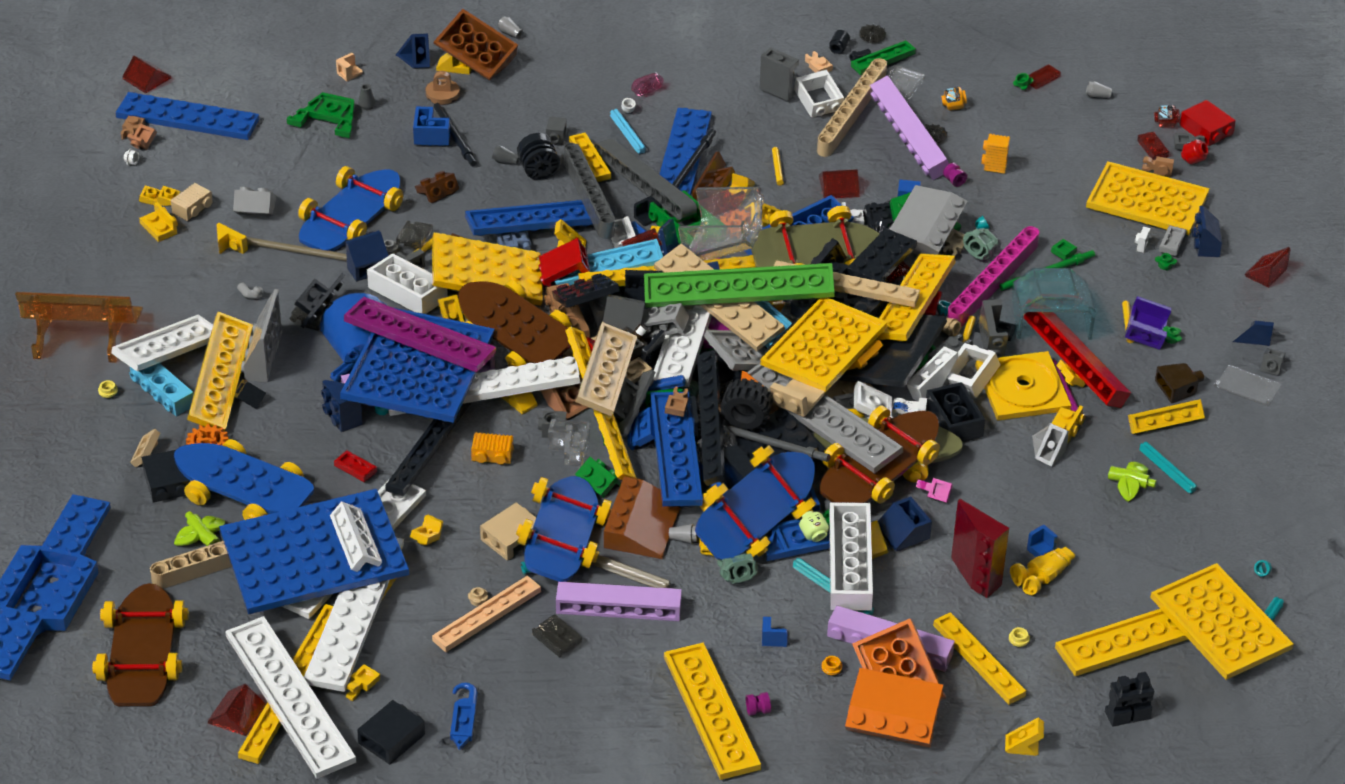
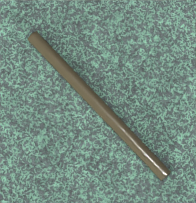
(297, 249)

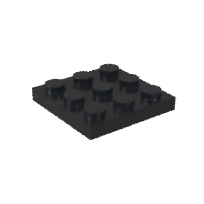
(585, 290)

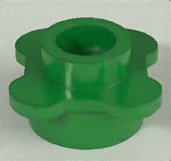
(1022, 81)
(1165, 261)
(1173, 334)

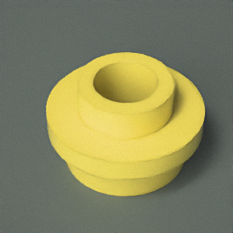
(107, 389)
(1019, 637)

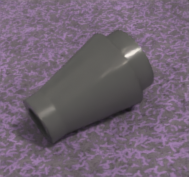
(366, 97)
(504, 155)

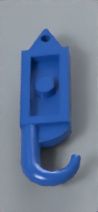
(463, 716)

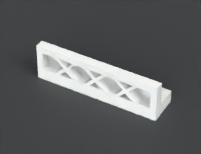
(354, 536)

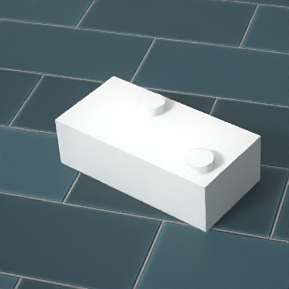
(405, 284)

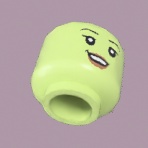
(814, 526)

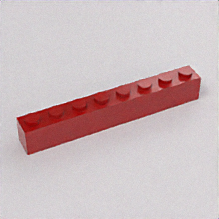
(1079, 357)

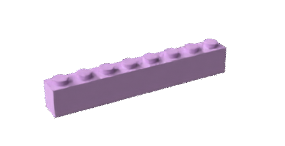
(909, 127)

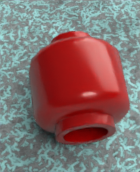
(1194, 152)

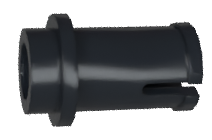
(855, 55)

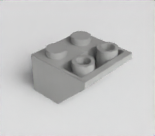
(254, 202)

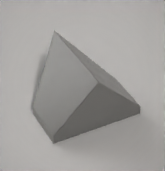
(1050, 444)

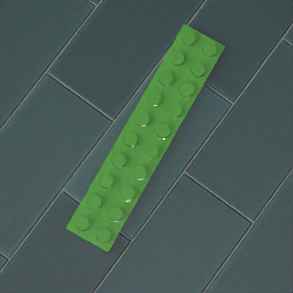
(739, 285)

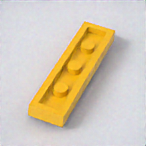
(593, 158)
(1166, 416)

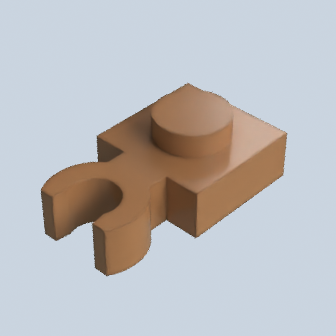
(131, 125)
(1161, 165)
(677, 403)

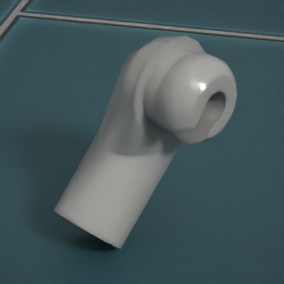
(256, 293)

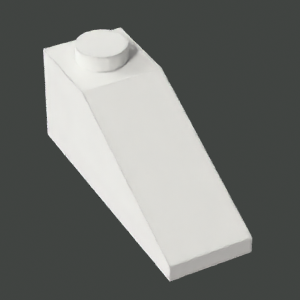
(932, 373)

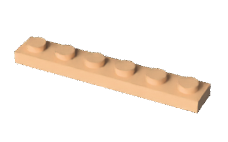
(486, 613)

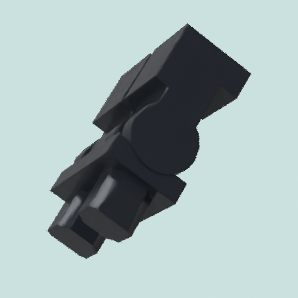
(1130, 700)

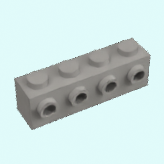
(668, 318)

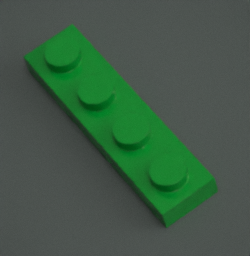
(890, 54)

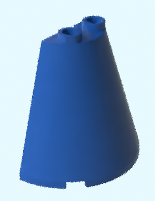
(343, 336)

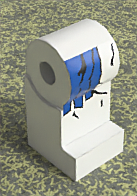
(901, 406)

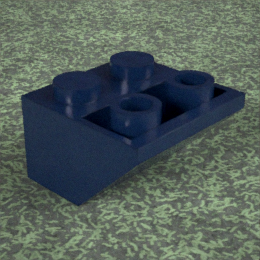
(1207, 234)
(364, 253)
(342, 412)
(905, 524)

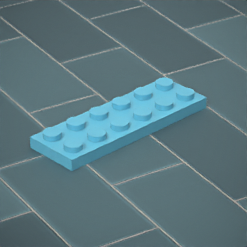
(628, 256)

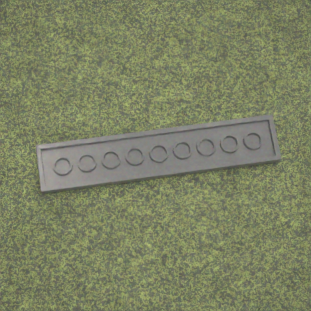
(839, 426)

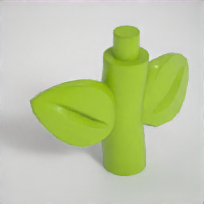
(1131, 479)
(199, 529)

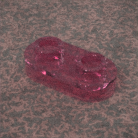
(647, 84)

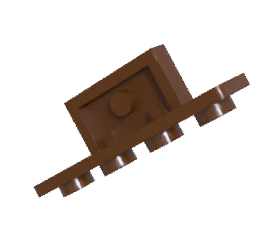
(715, 174)

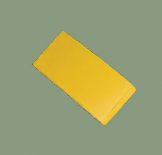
(151, 195)
(877, 540)

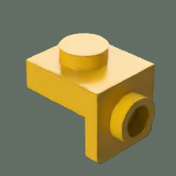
(429, 531)

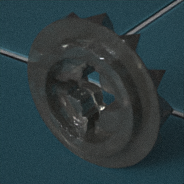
(866, 35)
(939, 132)

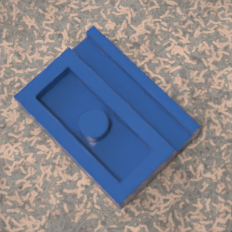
(642, 429)

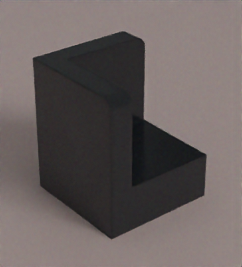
(641, 210)
(249, 394)

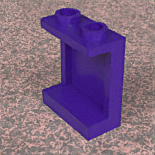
(1147, 322)

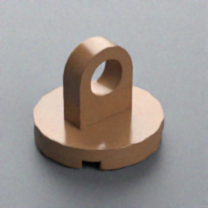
(442, 90)

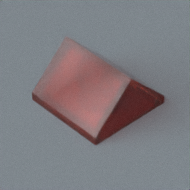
(144, 75)
(840, 183)
(1269, 267)
(238, 710)

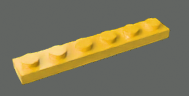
(980, 658)

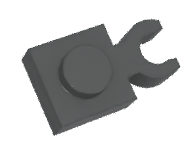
(1183, 138)

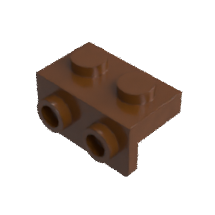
(438, 186)

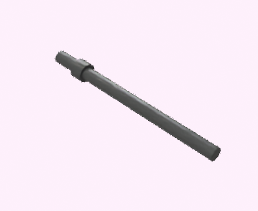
(812, 452)

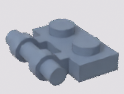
(514, 239)

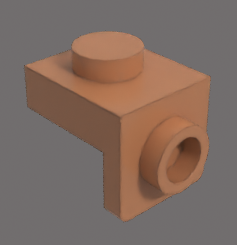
(142, 137)

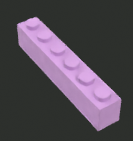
(618, 601)
(853, 626)

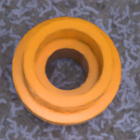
(831, 665)

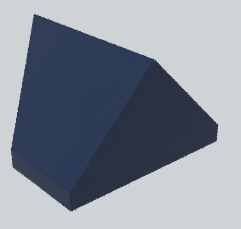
(416, 51)
(1258, 334)

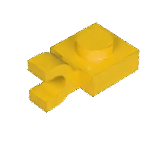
(364, 679)

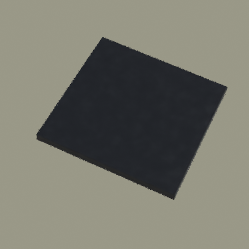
(899, 359)

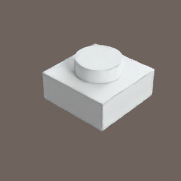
(1142, 239)

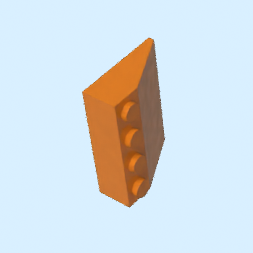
(897, 652)
(894, 707)

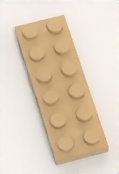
(606, 369)

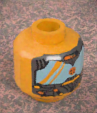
(954, 98)

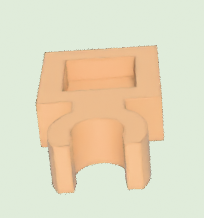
(818, 64)

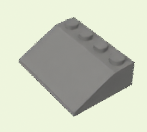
(929, 218)
(264, 342)

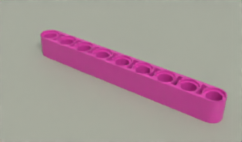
(994, 274)

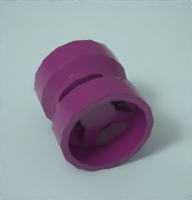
(955, 174)
(758, 703)

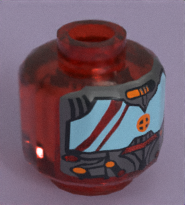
(1167, 116)

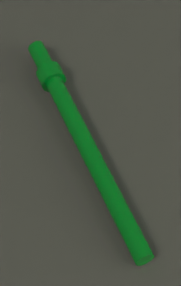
(1076, 259)

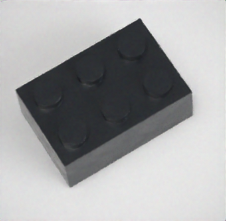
(956, 411)

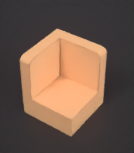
(346, 67)

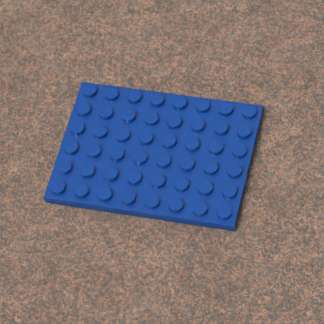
(410, 379)
(299, 554)

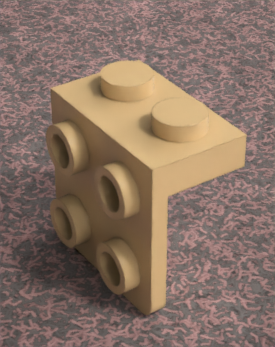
(796, 396)

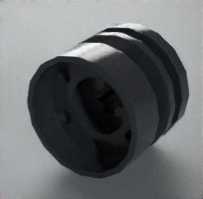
(538, 156)

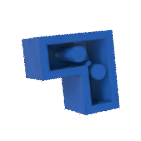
(430, 130)

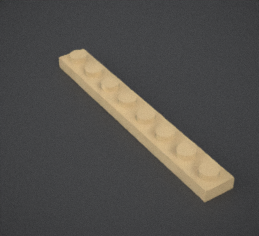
(871, 288)

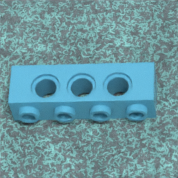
(164, 388)

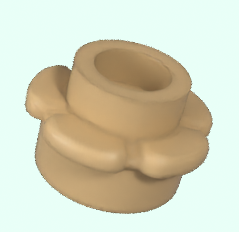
(477, 596)

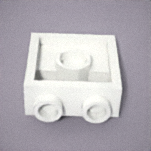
(868, 399)

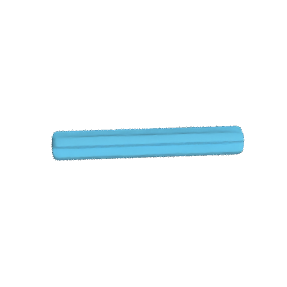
(627, 131)

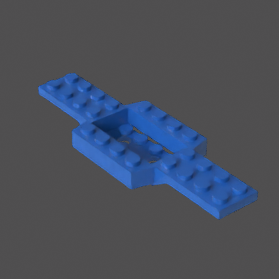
(61, 558)

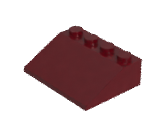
(979, 548)

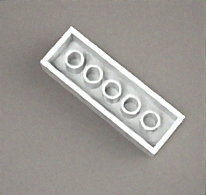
(850, 556)

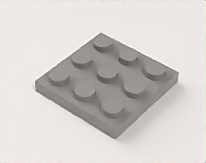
(734, 350)

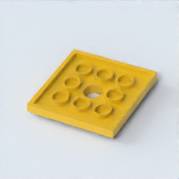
(1041, 396)

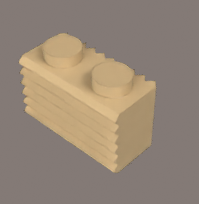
(191, 201)

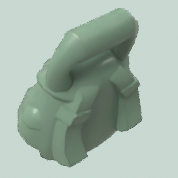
(980, 243)
(738, 569)

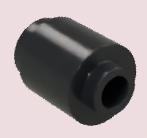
(839, 41)

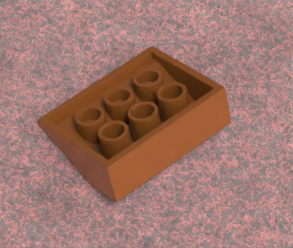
(477, 44)
(639, 520)

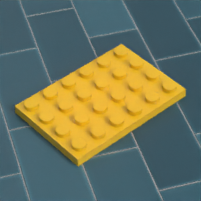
(1147, 197)
(468, 260)
(823, 343)
(1221, 621)

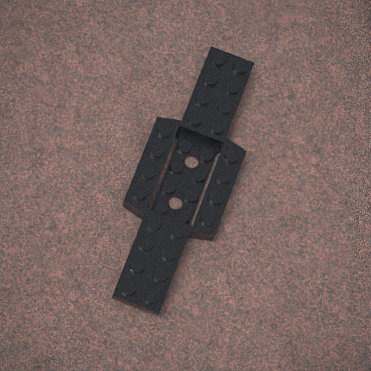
(873, 263)

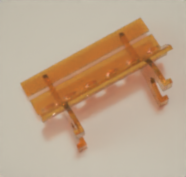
(72, 307)

